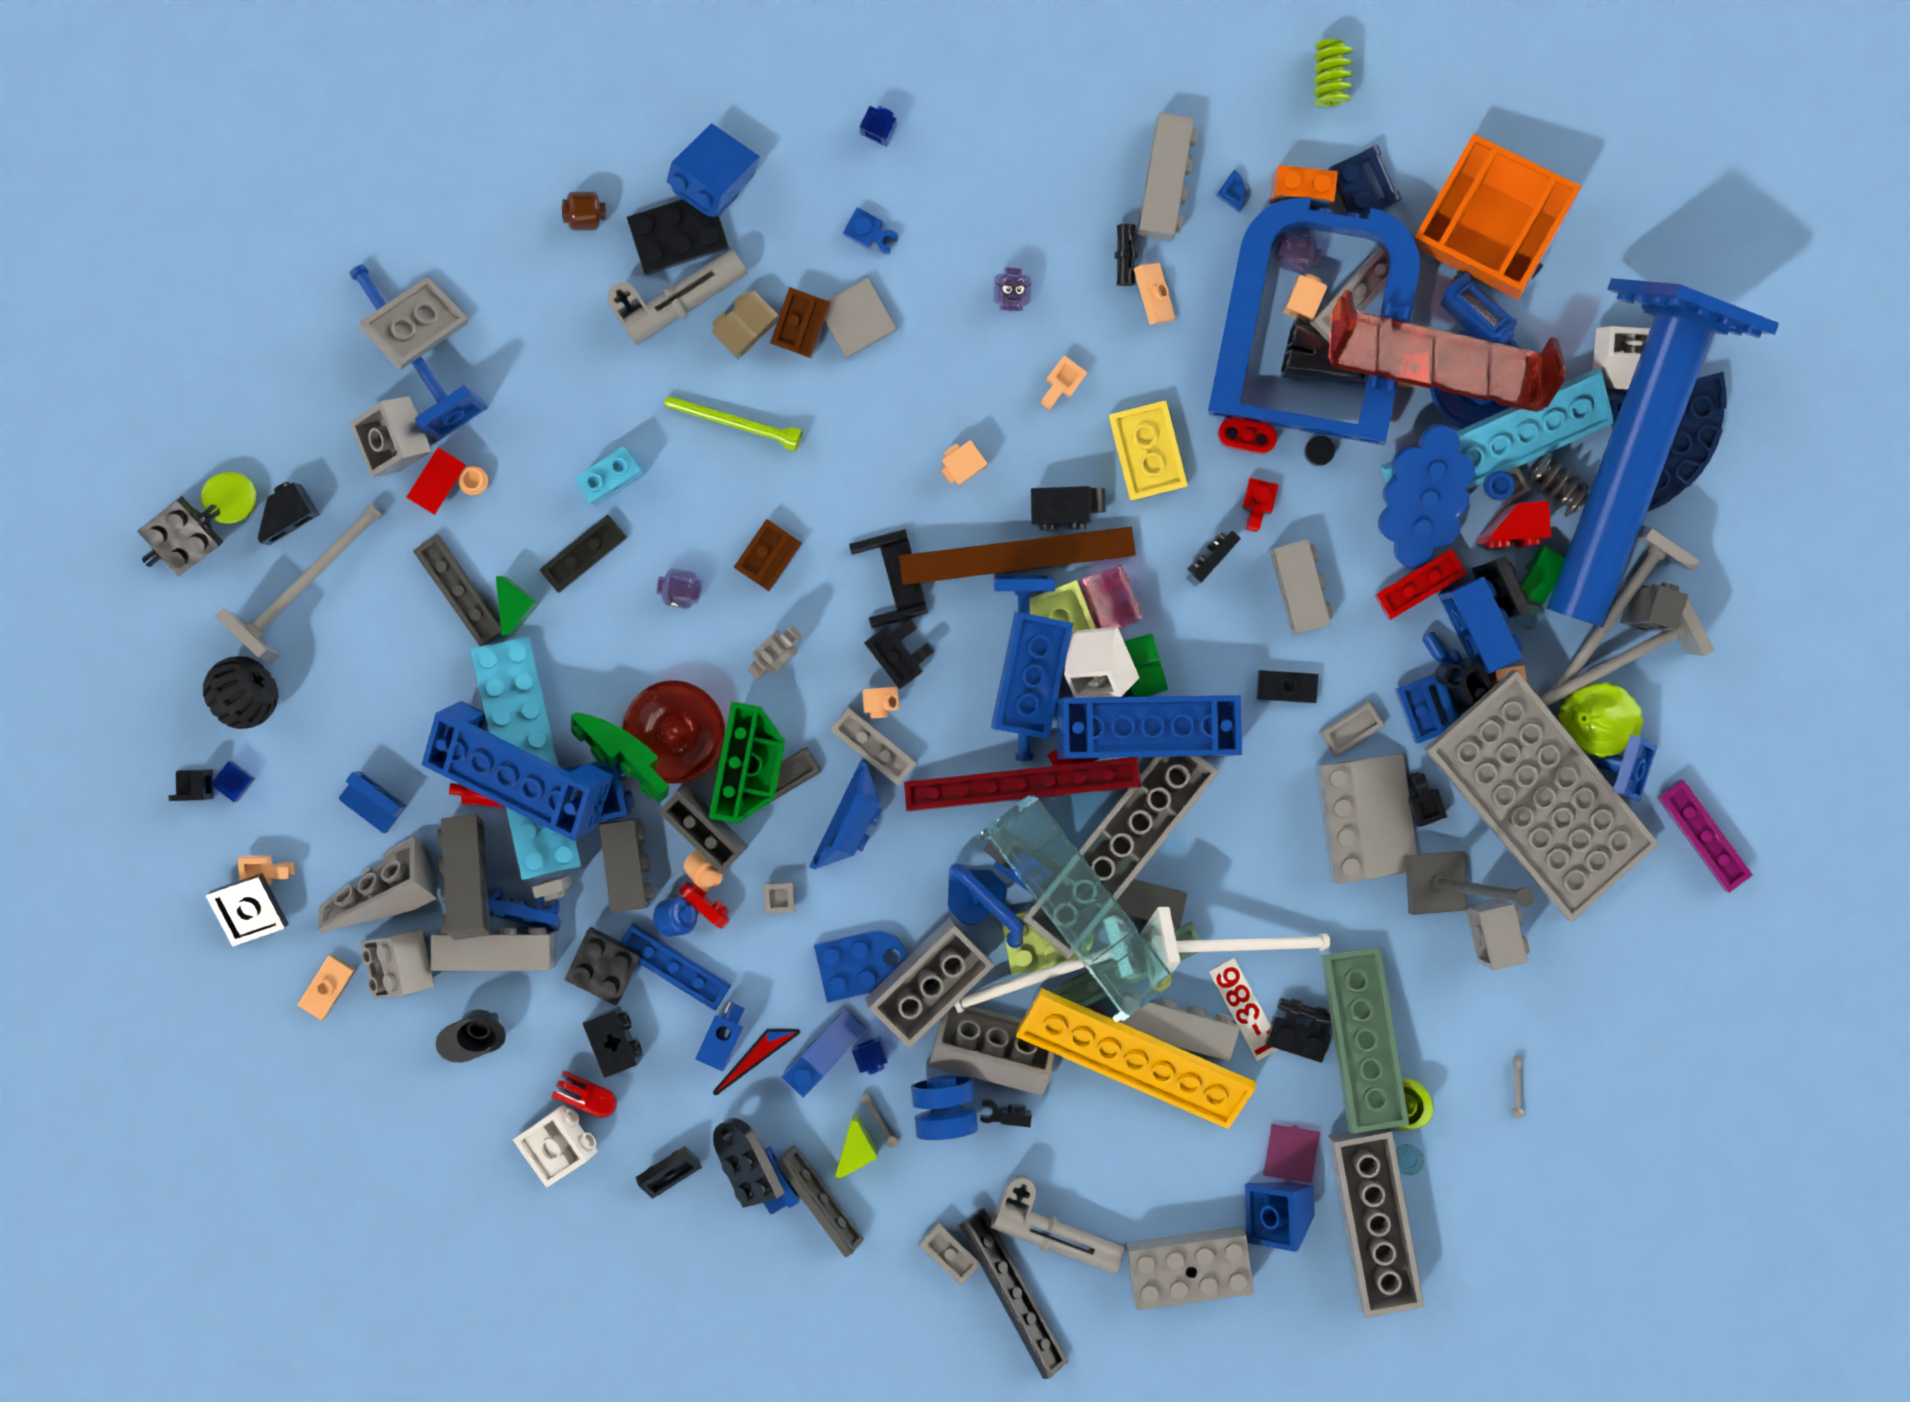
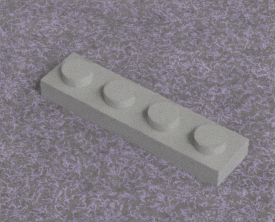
(1364, 287)

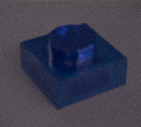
(232, 781)

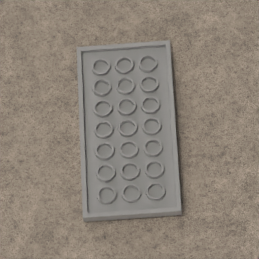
(1541, 795)

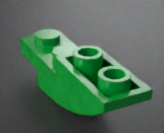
(614, 744)

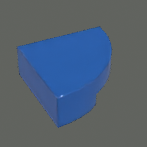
(1233, 191)

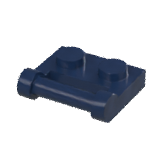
(1355, 187)

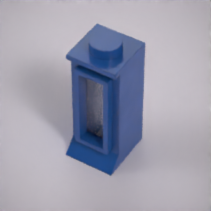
(1477, 311)

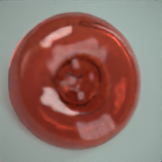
(679, 727)

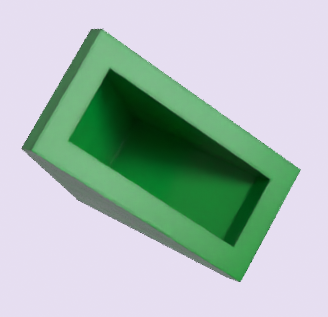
(514, 605)

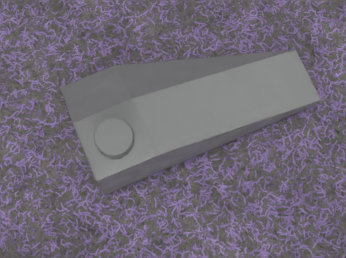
(391, 888)

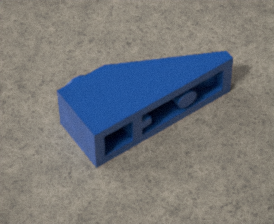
(823, 1053)

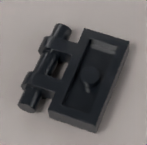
(1298, 1038)

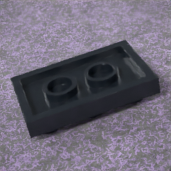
(675, 235)

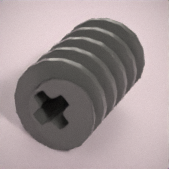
(1558, 484)

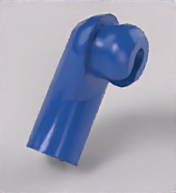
(1438, 651)

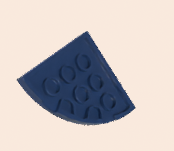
(1694, 440)

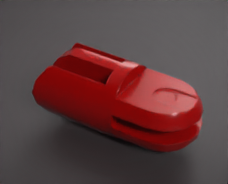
(593, 1100)

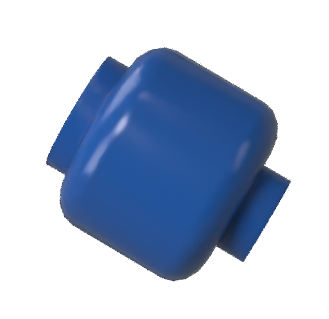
(674, 917)

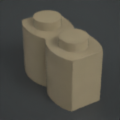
(744, 324)

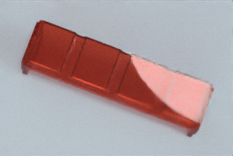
(1444, 359)

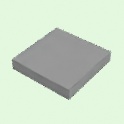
(858, 318)

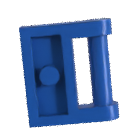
(1421, 710)

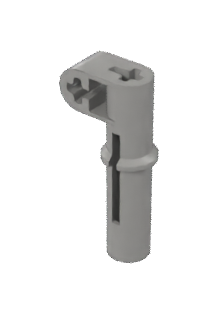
(674, 301)
(1018, 1222)

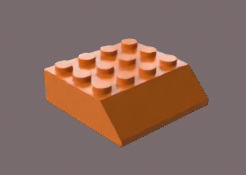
(1496, 216)

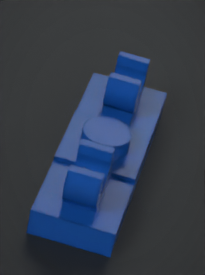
(518, 911)

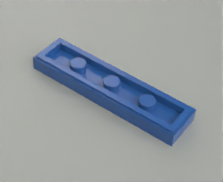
(677, 968)

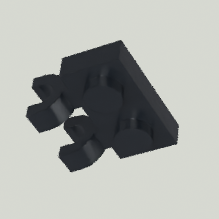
(894, 656)

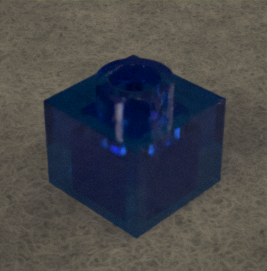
(878, 125)
(870, 1055)

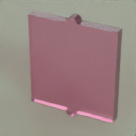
(1291, 1153)

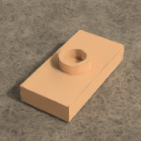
(1154, 293)
(326, 987)

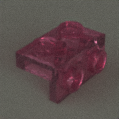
(1111, 598)

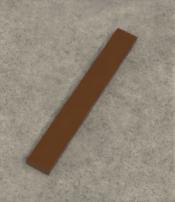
(1016, 555)

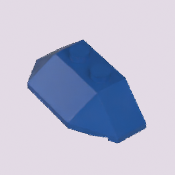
(850, 820)

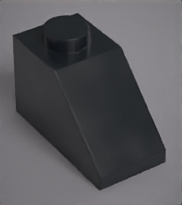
(285, 512)

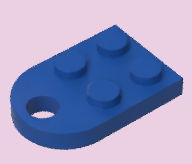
(856, 963)

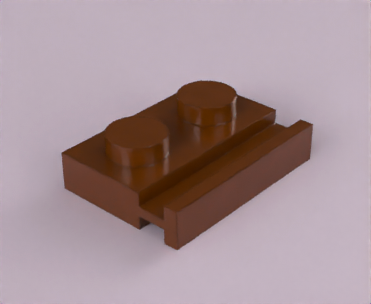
(800, 322)
(767, 555)

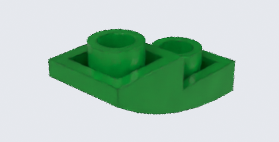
(1541, 574)

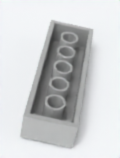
(1375, 1222)

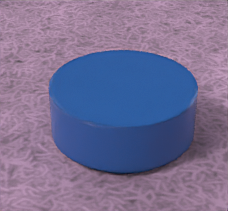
(1499, 485)

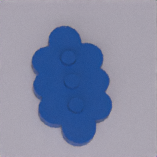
(1426, 495)

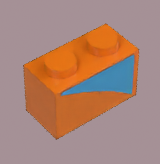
(1304, 182)

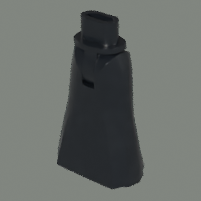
(1308, 357)

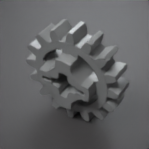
(775, 652)

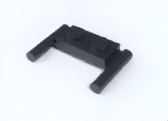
(907, 598)

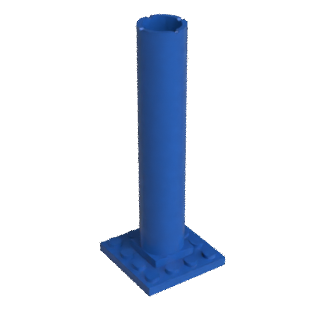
(1642, 437)

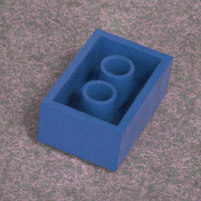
(1481, 624)

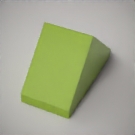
(857, 1149)

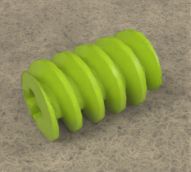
(1331, 73)

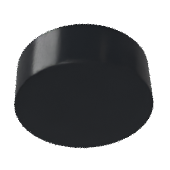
(1319, 450)

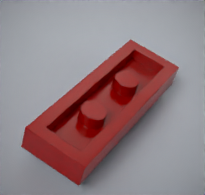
(1420, 584)

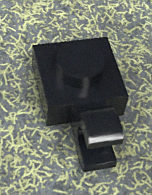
(1426, 805)
(1012, 1115)

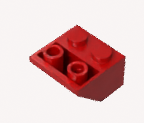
(1518, 523)

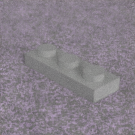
(873, 746)

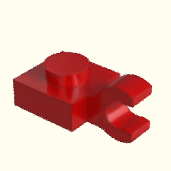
(1259, 499)

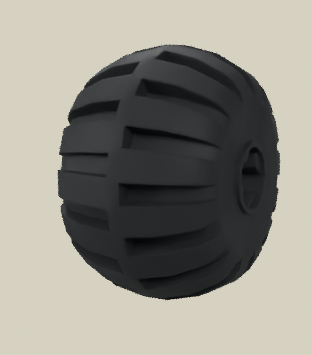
(240, 692)

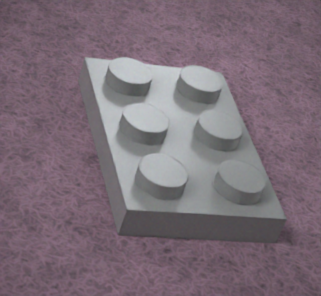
(413, 323)

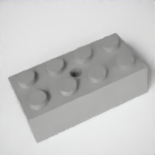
(913, 1006)
(1161, 1264)

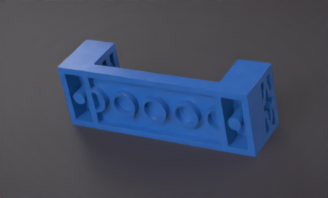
(1149, 726)
(513, 776)

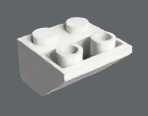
(1618, 353)
(1099, 664)

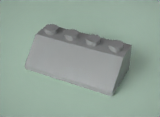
(987, 1048)

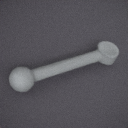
(1517, 1111)
(891, 1140)

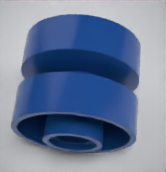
(946, 1115)

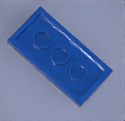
(1031, 675)

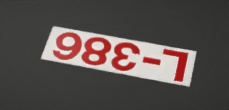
(1243, 1007)

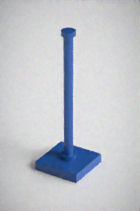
(450, 410)
(1024, 587)

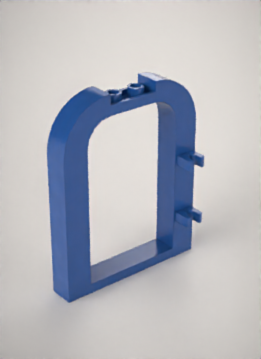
(1246, 303)

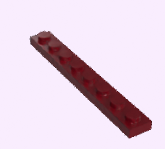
(1020, 783)

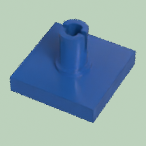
(1631, 768)

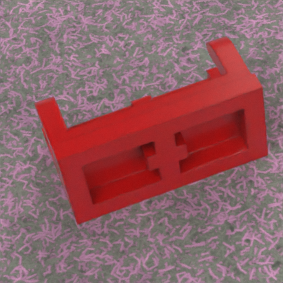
(436, 480)

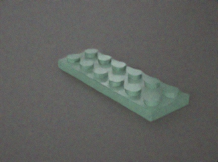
(1364, 1040)

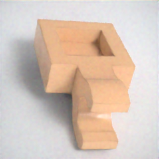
(1064, 379)
(255, 864)

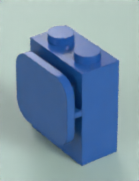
(712, 171)

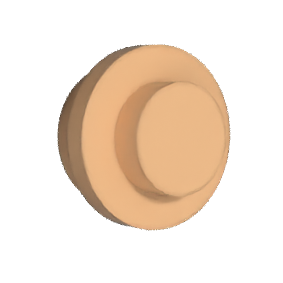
(473, 480)

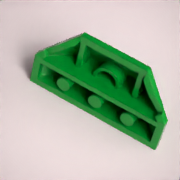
(747, 764)

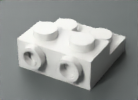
(556, 1145)

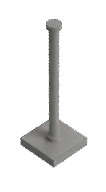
(1659, 549)
(251, 633)
(1689, 634)

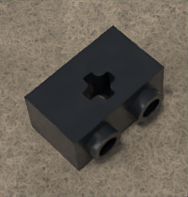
(613, 1057)

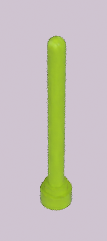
(789, 438)

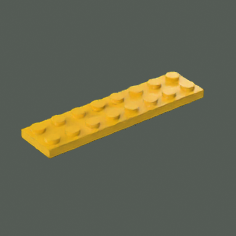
(1135, 1058)

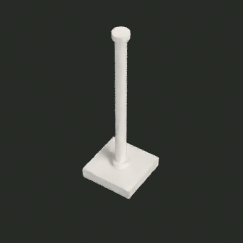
(1161, 937)
(1018, 983)

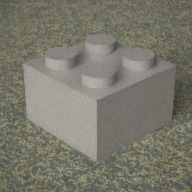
(390, 436)
(1497, 934)

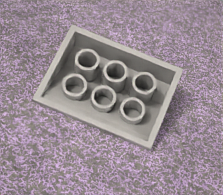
(1366, 817)

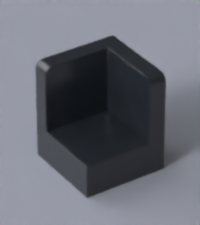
(193, 785)

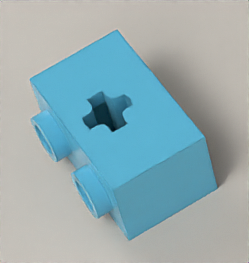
(609, 476)

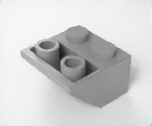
(397, 964)

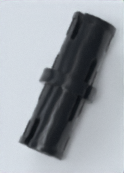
(1125, 254)

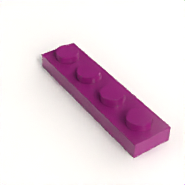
(1704, 836)

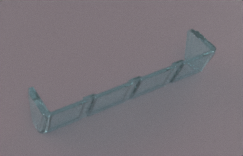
(1079, 905)

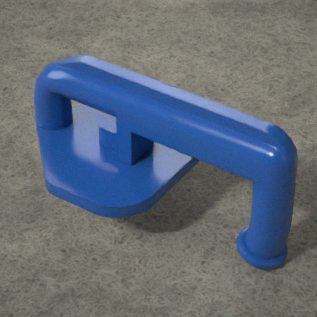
(978, 894)

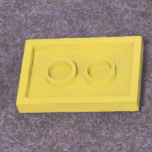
(1147, 450)

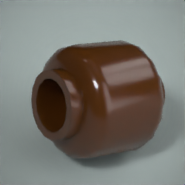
(583, 211)

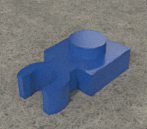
(866, 229)

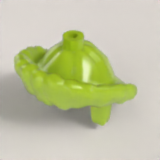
(1601, 718)

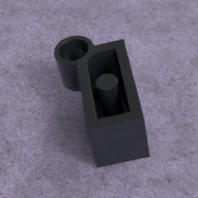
(1065, 506)
(1466, 682)

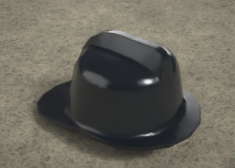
(471, 1036)

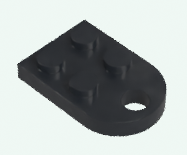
(745, 1163)

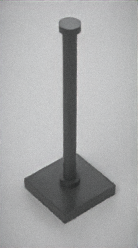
(1439, 884)

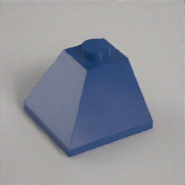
(1278, 1213)

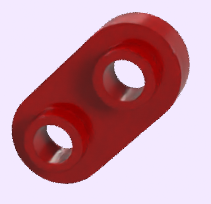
(1246, 435)
(714, 912)

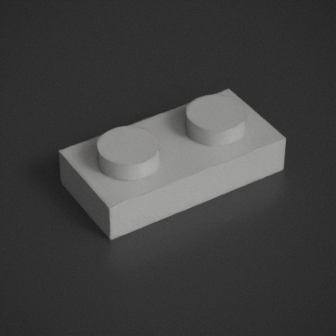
(553, 888)
(949, 1253)

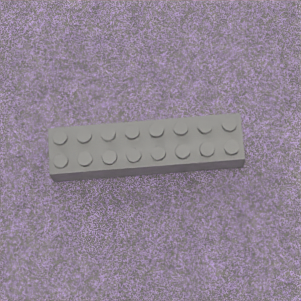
(1134, 831)

